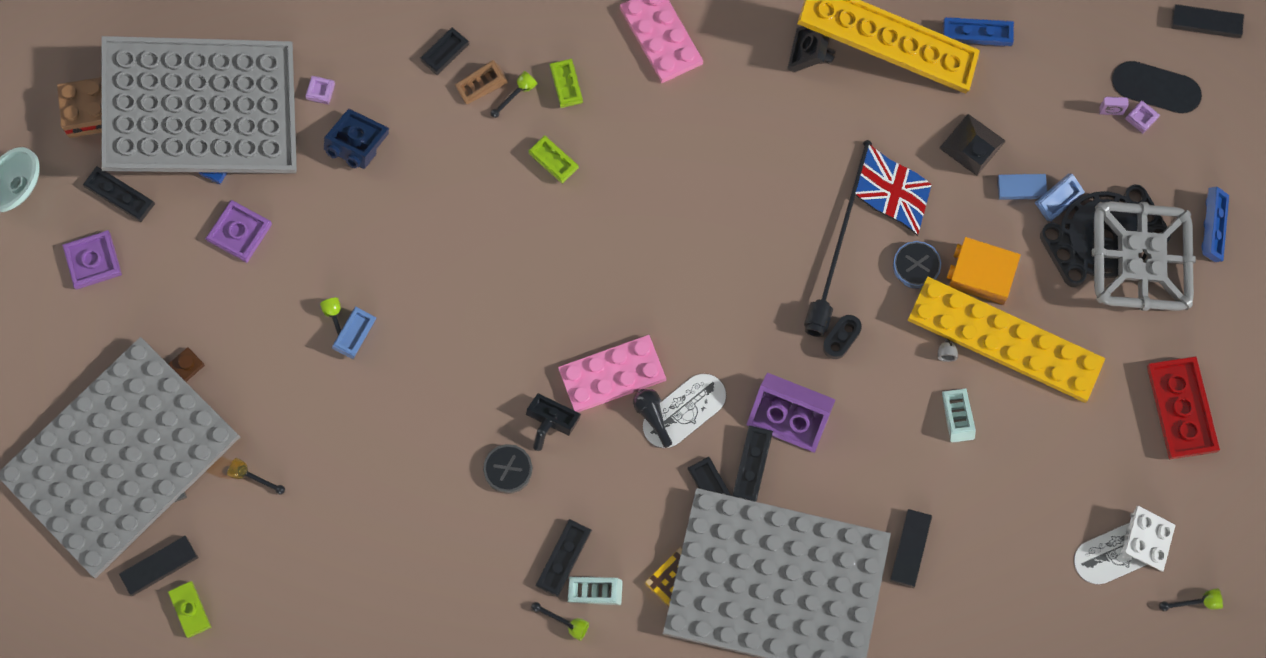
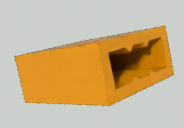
(983, 270)

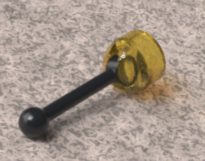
(239, 469)

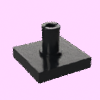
(809, 49)

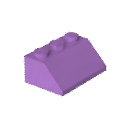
(791, 412)

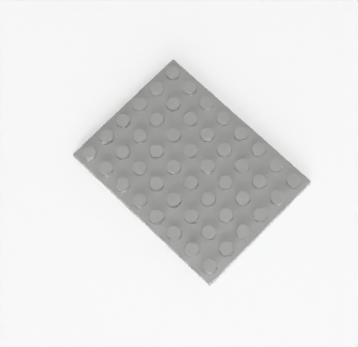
(197, 105)
(117, 457)
(775, 581)

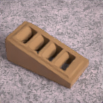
(477, 76)

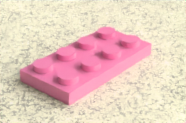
(662, 37)
(612, 373)

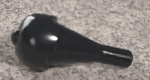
(648, 405)

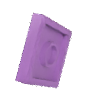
(239, 231)
(92, 259)

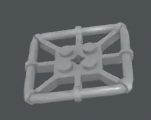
(1155, 247)

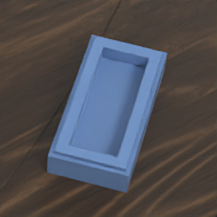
(1021, 186)
(1059, 197)
(354, 333)

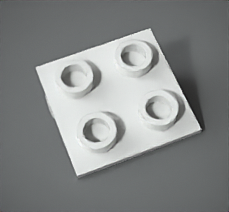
(1148, 538)

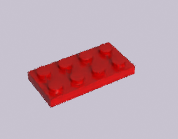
(1183, 408)

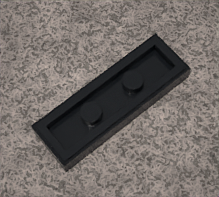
(1207, 21)
(119, 194)
(752, 463)
(911, 548)
(563, 558)
(158, 565)

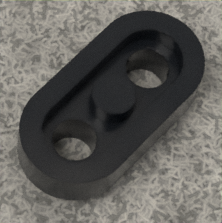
(842, 338)

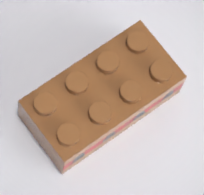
(81, 107)

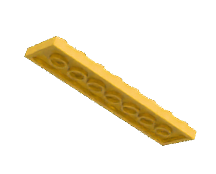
(893, 40)
(1006, 339)

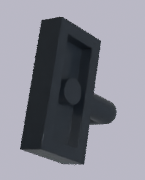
(551, 415)

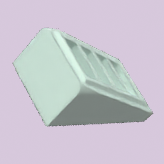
(960, 430)
(616, 593)

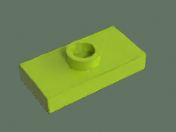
(566, 83)
(553, 159)
(189, 609)

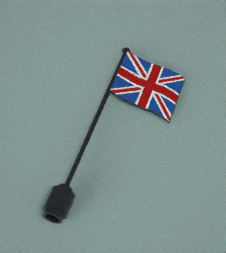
(886, 189)

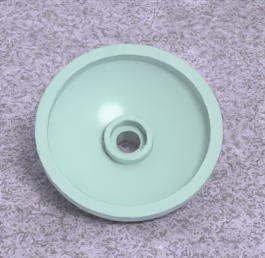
(17, 177)

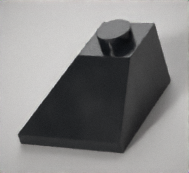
(972, 144)

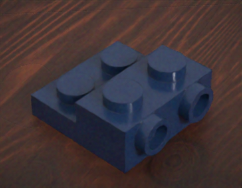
(355, 139)

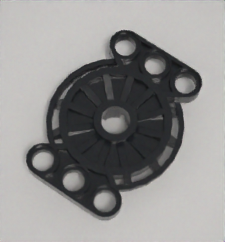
(1080, 234)

